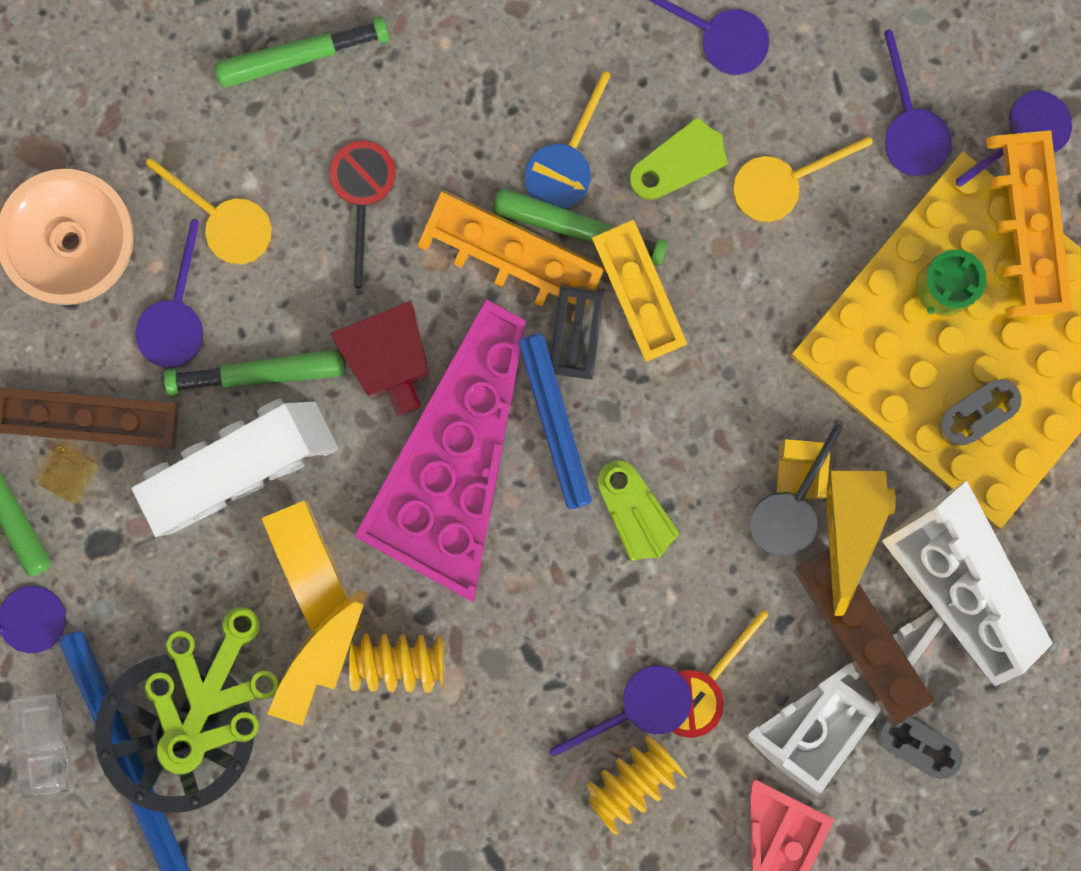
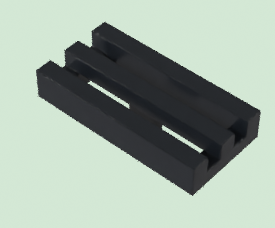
(581, 293)

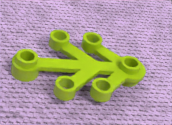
(206, 697)

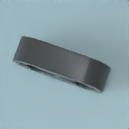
(985, 421)
(914, 754)

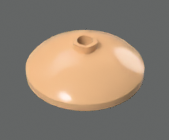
(42, 218)

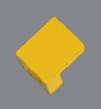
(794, 464)

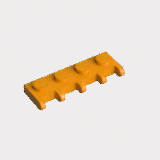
(1034, 223)
(508, 248)

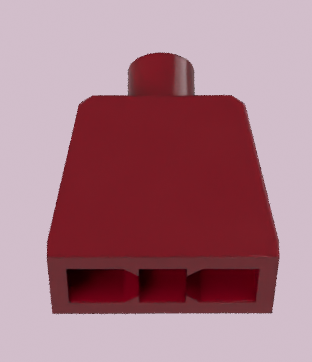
(386, 355)

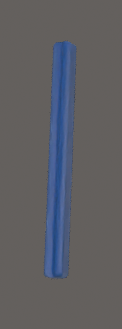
(93, 690)

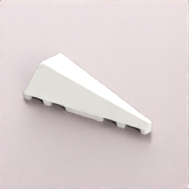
(823, 727)

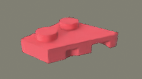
(784, 830)

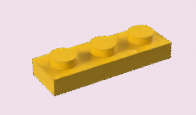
(639, 290)

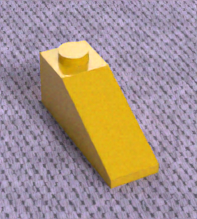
(855, 519)

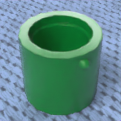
(951, 282)

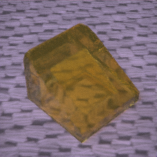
(68, 474)

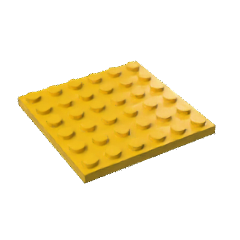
(910, 366)

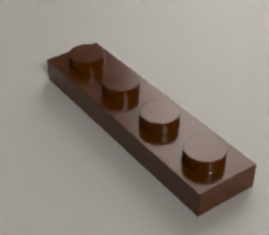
(88, 418)
(867, 644)

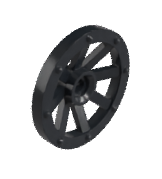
(140, 793)

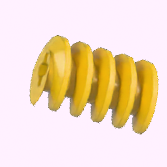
(396, 663)
(633, 784)

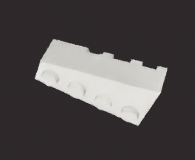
(232, 465)
(970, 583)

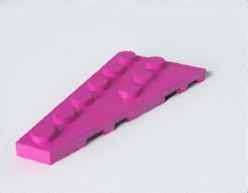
(445, 479)

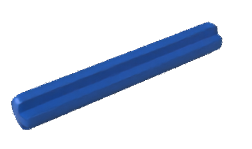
(555, 421)

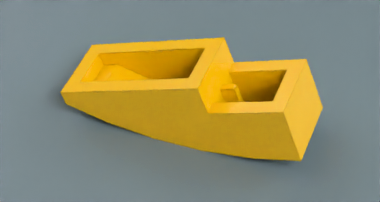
(306, 561)
(317, 660)

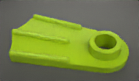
(680, 161)
(636, 513)

